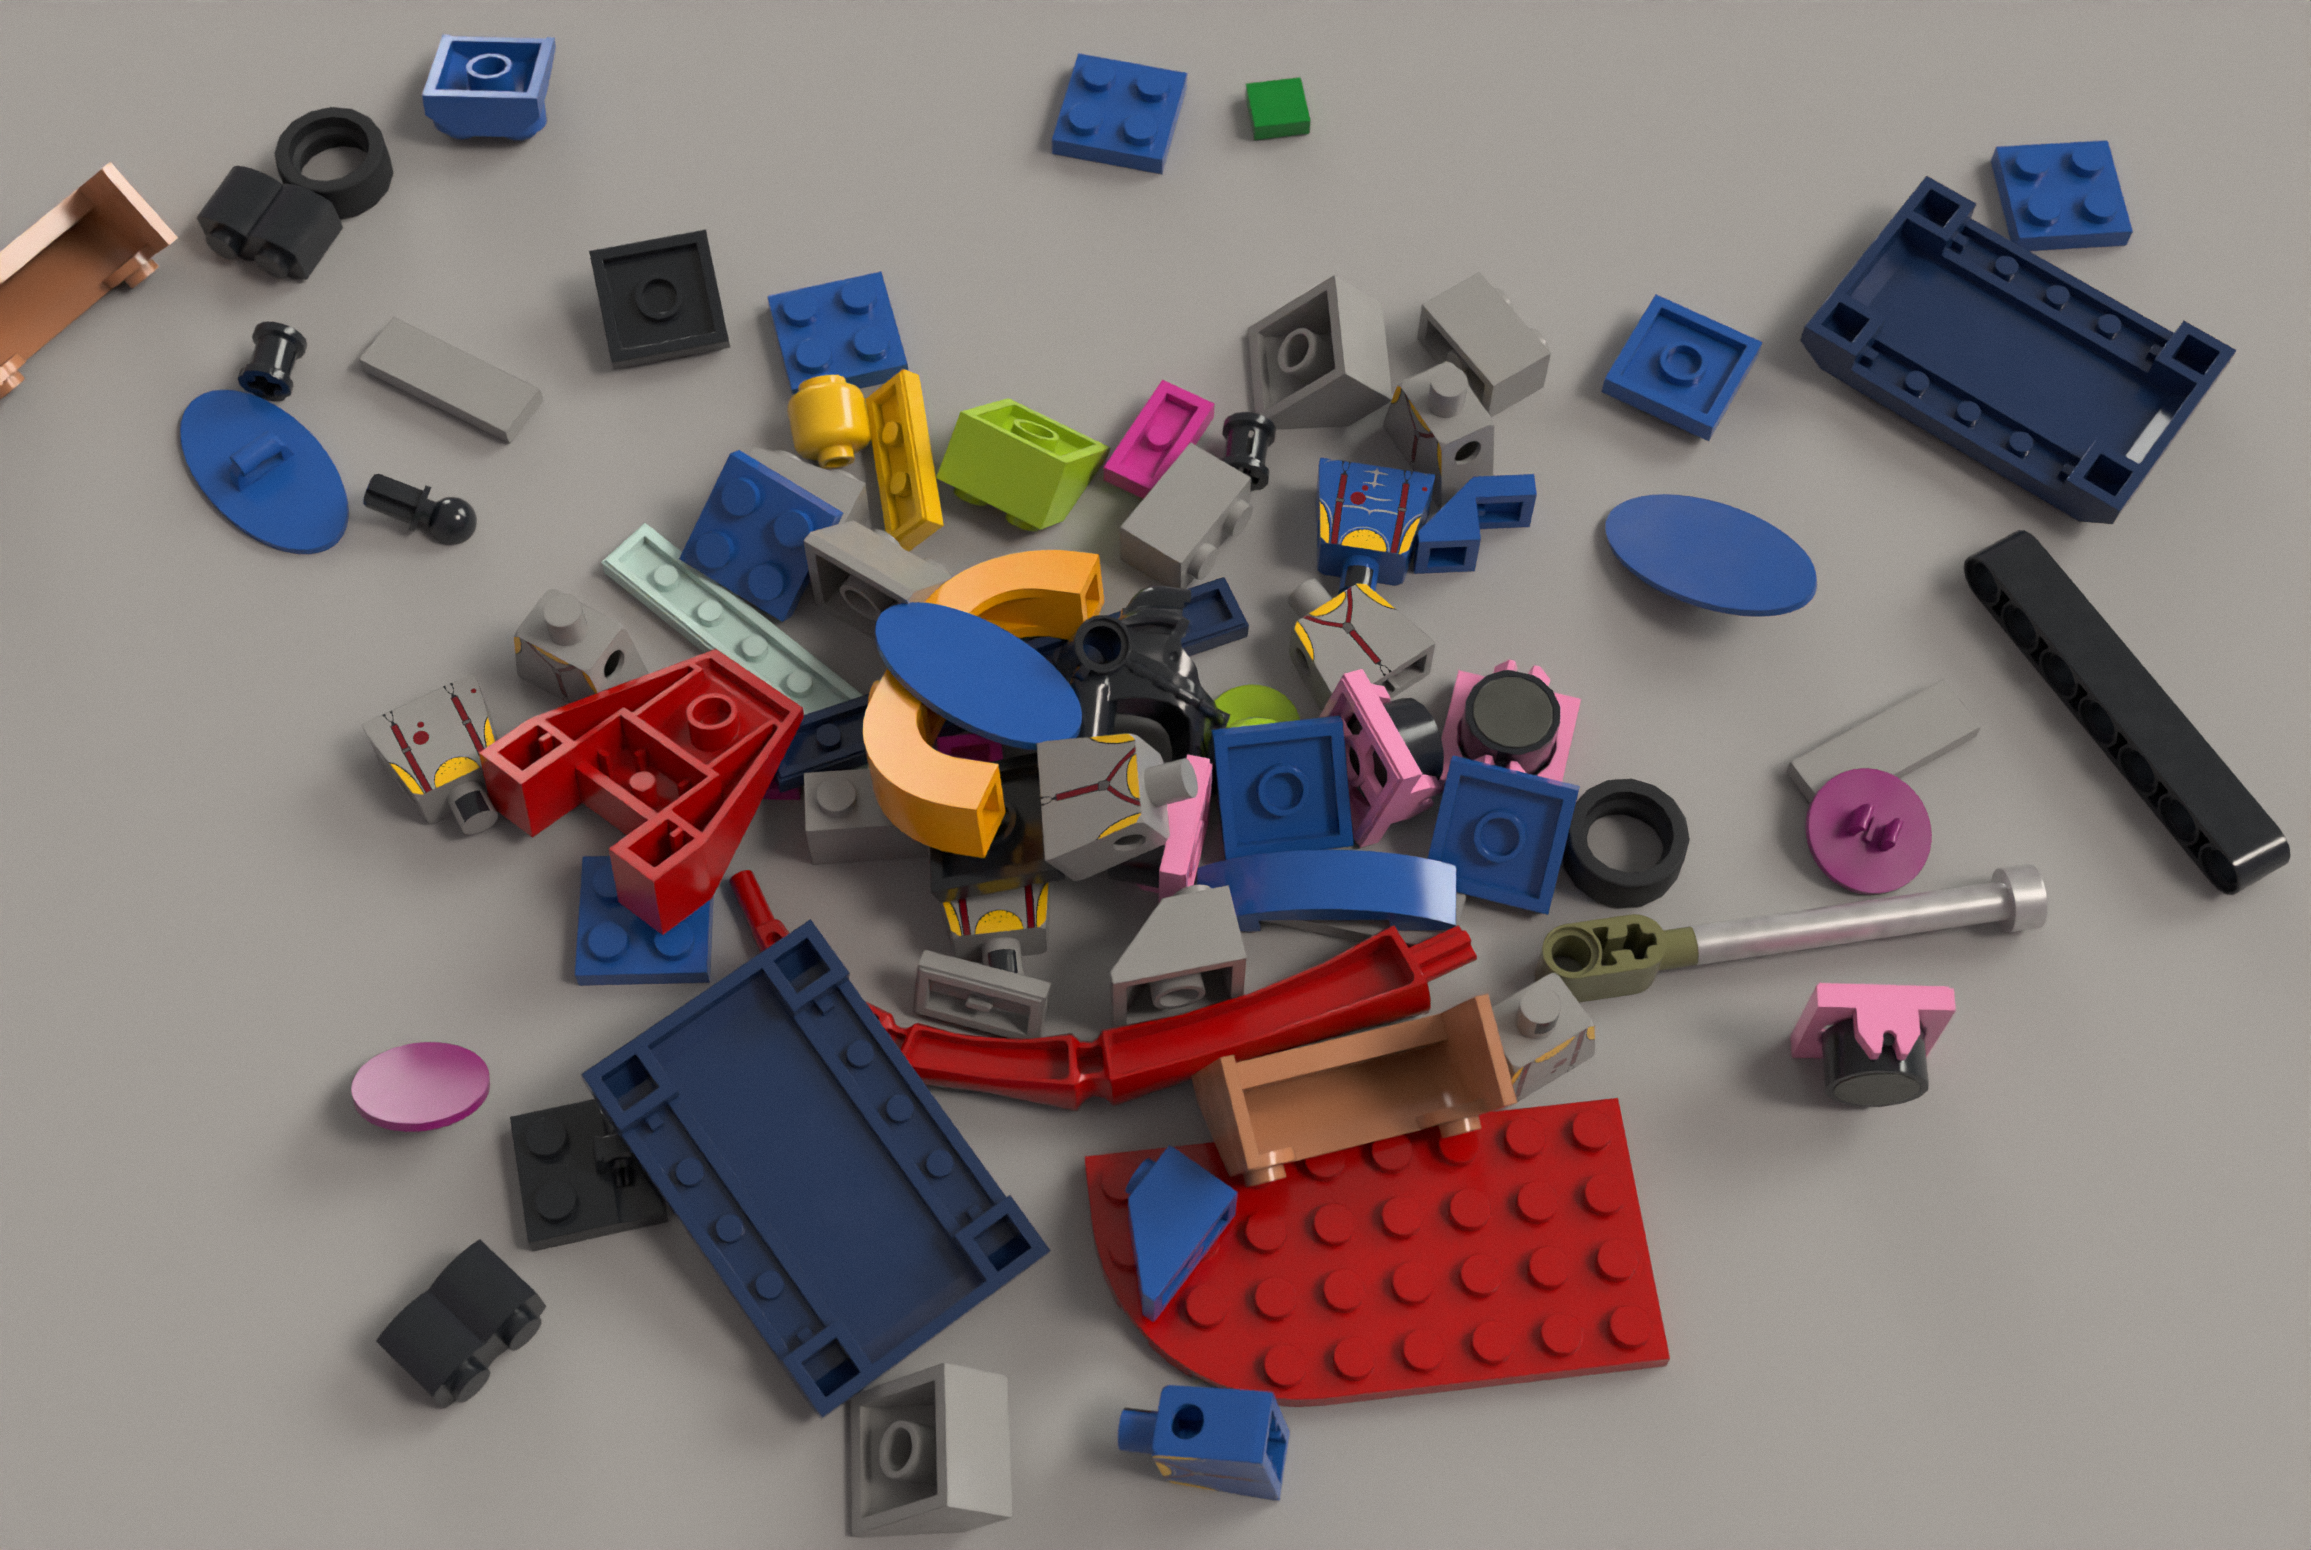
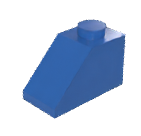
(1173, 1223)

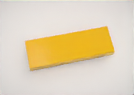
(904, 460)

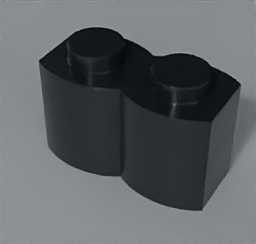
(269, 223)
(463, 1325)

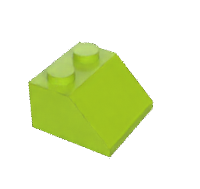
(1020, 463)

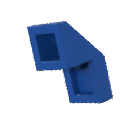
(1453, 535)

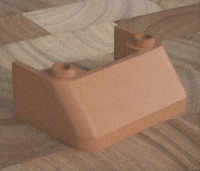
(70, 262)
(1355, 1090)

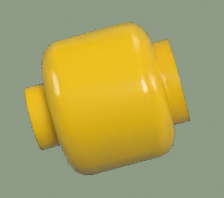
(829, 421)

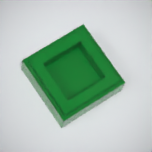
(1277, 108)

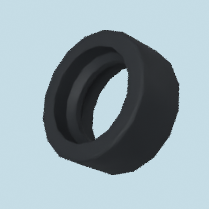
(331, 129)
(1641, 802)

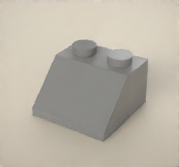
(1321, 358)
(865, 572)
(1180, 958)
(931, 1453)

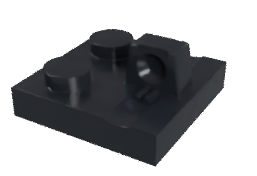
(659, 299)
(1016, 851)
(579, 1177)

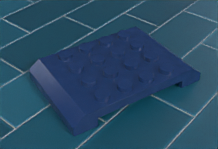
(2012, 357)
(813, 1168)

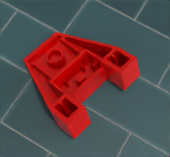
(664, 761)

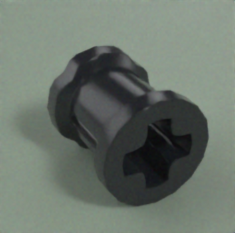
(272, 361)
(1249, 451)

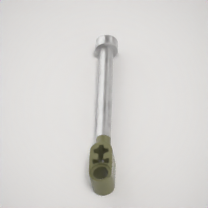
(1638, 947)

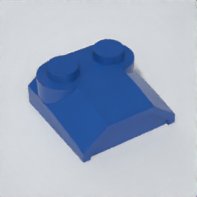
(489, 86)

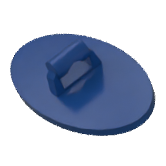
(264, 471)
(1711, 555)
(977, 675)

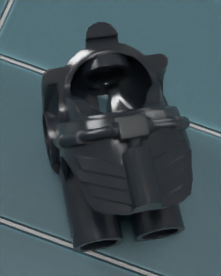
(1143, 673)

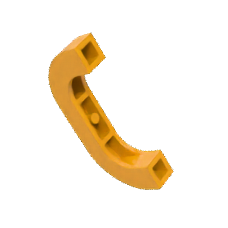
(951, 799)

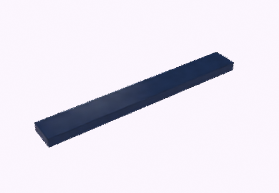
(834, 735)

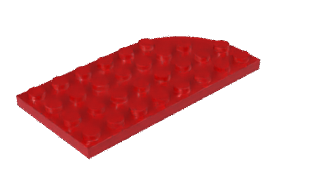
(1410, 1263)

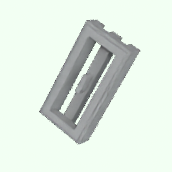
(983, 990)

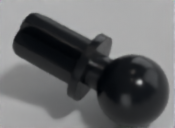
(449, 519)

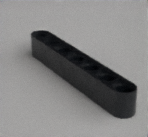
(2127, 713)

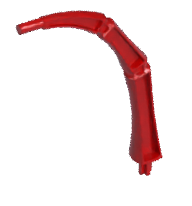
(1349, 992)

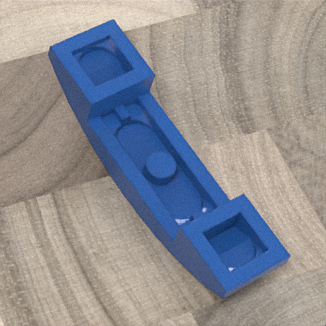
(1338, 886)

